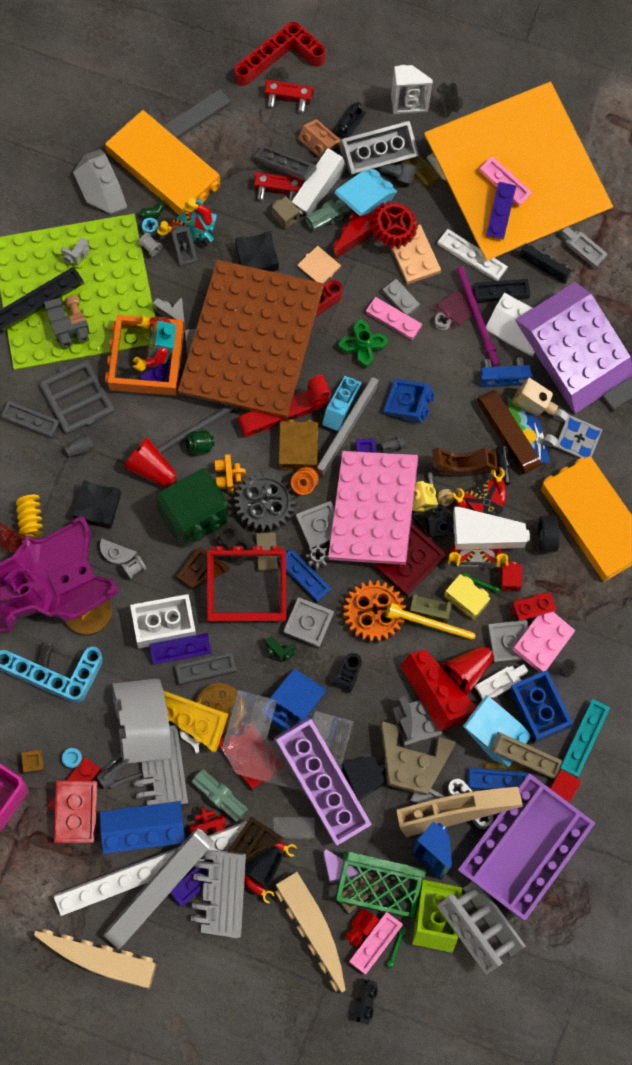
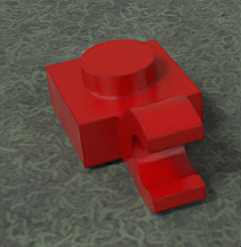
(361, 925)

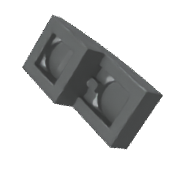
(406, 722)

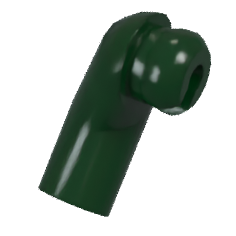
(152, 212)

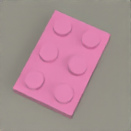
(543, 641)

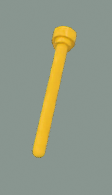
(394, 611)

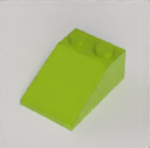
(430, 925)

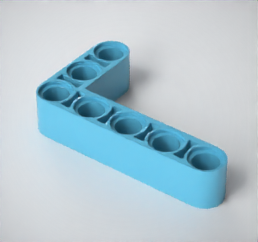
(51, 677)

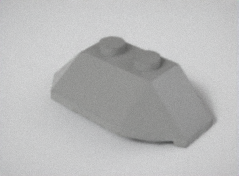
(99, 183)

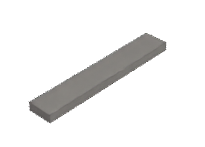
(347, 426)

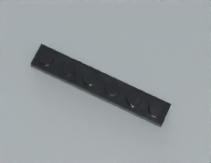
(35, 299)

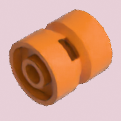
(304, 480)

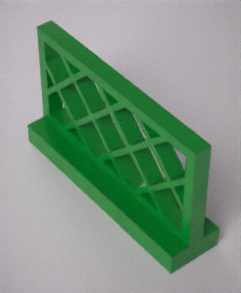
(388, 868)

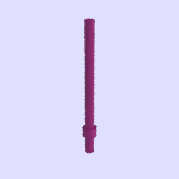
(489, 347)

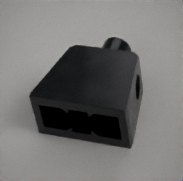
(364, 775)

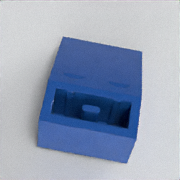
(295, 700)

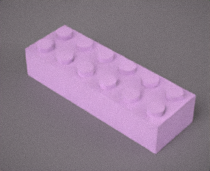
(322, 781)

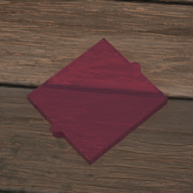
(456, 308)

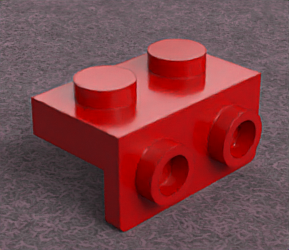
(533, 607)

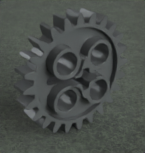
(268, 517)

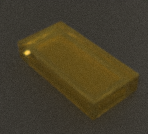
(424, 173)

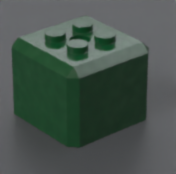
(193, 507)

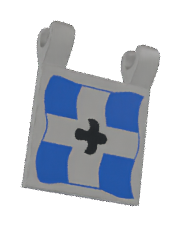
(576, 436)

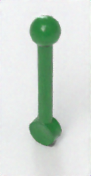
(496, 589)
(390, 964)

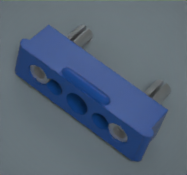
(505, 375)

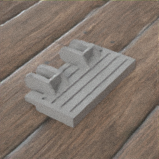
(165, 775)
(224, 892)

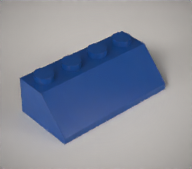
(142, 827)
(434, 849)

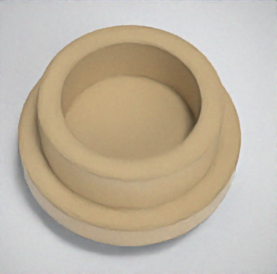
(444, 498)

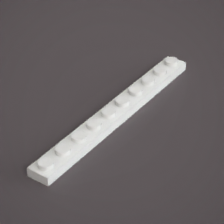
(132, 875)

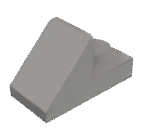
(166, 310)

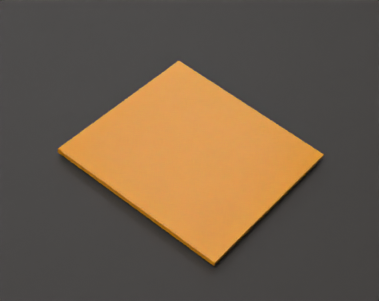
(538, 147)

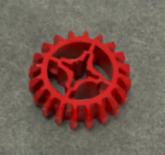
(402, 235)

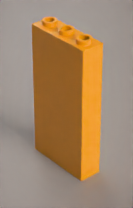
(162, 162)
(592, 515)

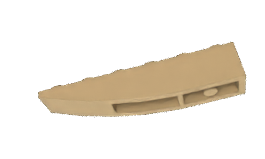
(457, 809)
(312, 925)
(102, 960)

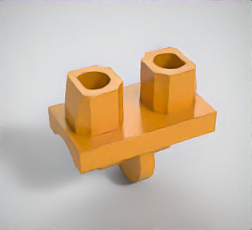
(224, 465)

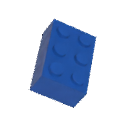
(540, 706)

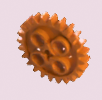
(371, 594)

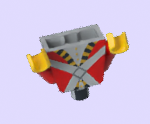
(477, 557)

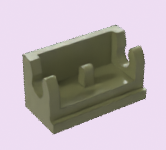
(430, 608)

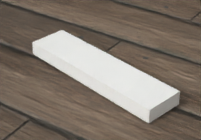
(471, 255)

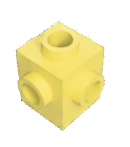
(424, 497)

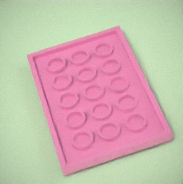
(373, 507)

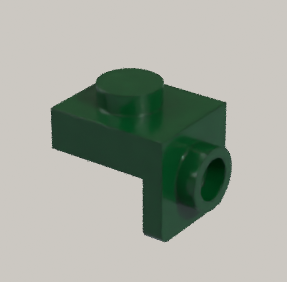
(274, 649)

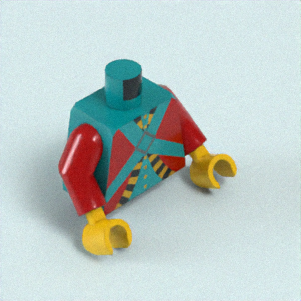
(196, 217)
(160, 341)

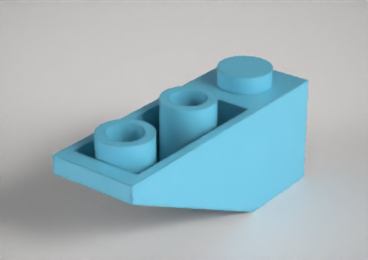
(341, 403)

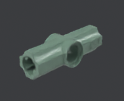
(331, 212)
(219, 795)

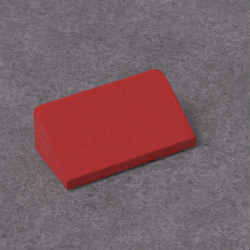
(565, 785)

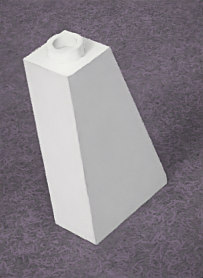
(328, 171)
(487, 531)

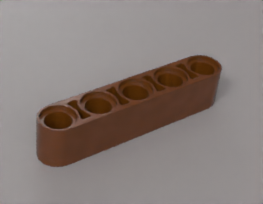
(509, 431)

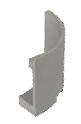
(143, 720)

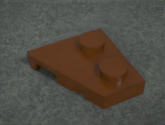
(195, 570)

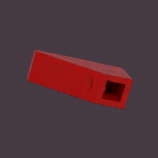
(353, 234)

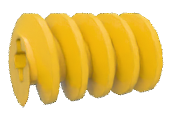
(27, 516)

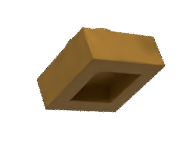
(32, 761)

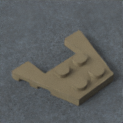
(409, 768)

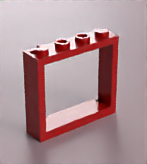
(246, 616)

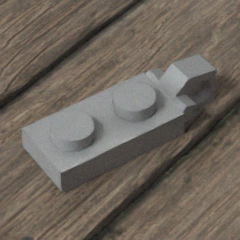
(584, 247)

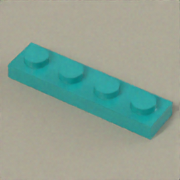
(585, 738)

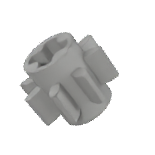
(312, 557)

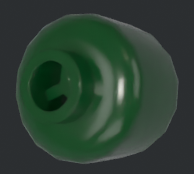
(199, 442)

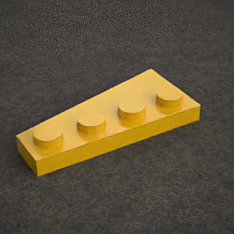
(196, 719)

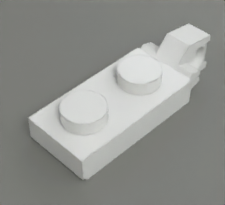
(500, 682)

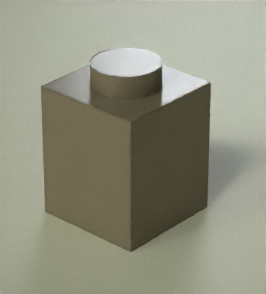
(285, 212)

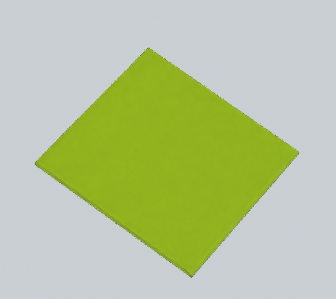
(112, 287)

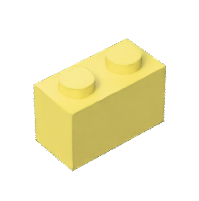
(467, 596)

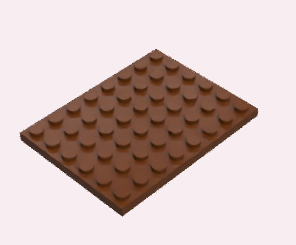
(251, 339)

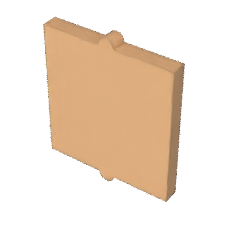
(319, 265)

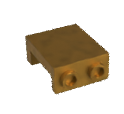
(298, 444)

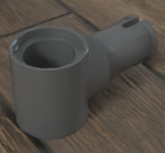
(403, 173)

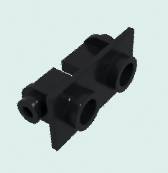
(350, 120)
(363, 1010)

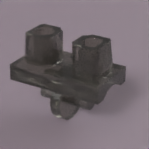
(449, 98)

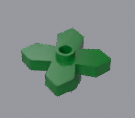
(363, 343)

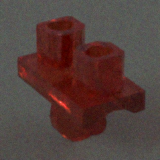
(10, 539)

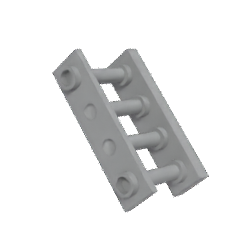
(470, 934)

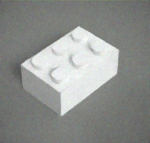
(162, 620)

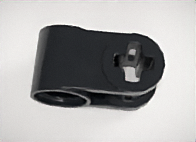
(346, 675)

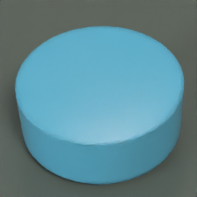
(71, 758)

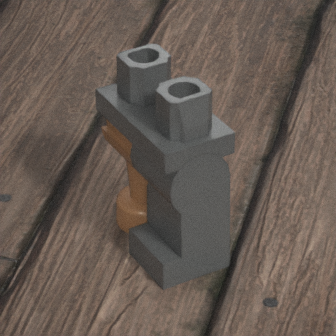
(69, 326)

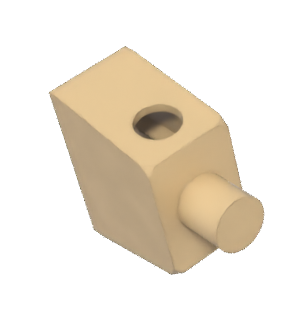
(534, 398)

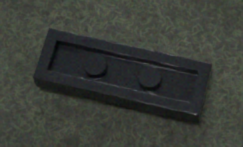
(545, 263)
(495, 289)

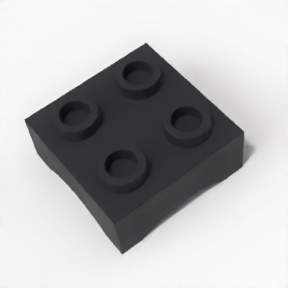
(257, 252)
(97, 504)

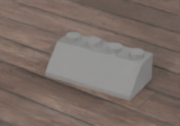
(378, 147)

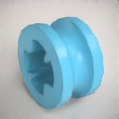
(145, 228)

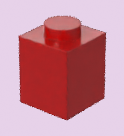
(511, 577)

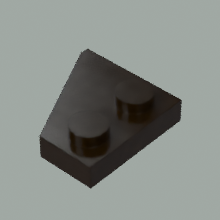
(255, 839)

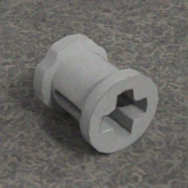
(150, 244)
(133, 566)

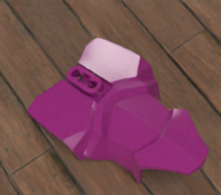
(36, 576)

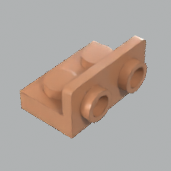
(318, 138)

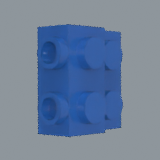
(409, 400)

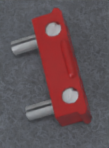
(288, 92)
(277, 184)

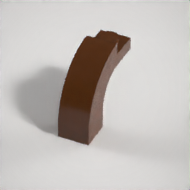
(464, 464)

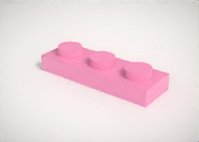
(497, 173)
(393, 318)
(375, 943)

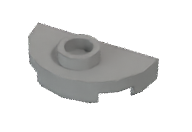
(115, 553)

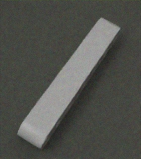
(158, 888)

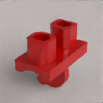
(217, 823)

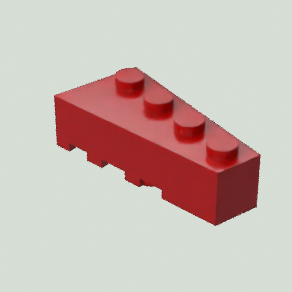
(437, 691)

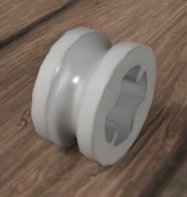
(439, 325)

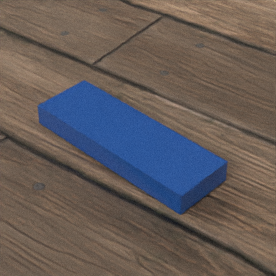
(305, 576)
(493, 779)

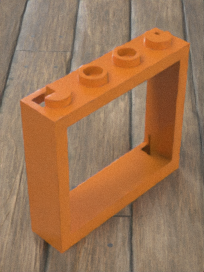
(143, 386)

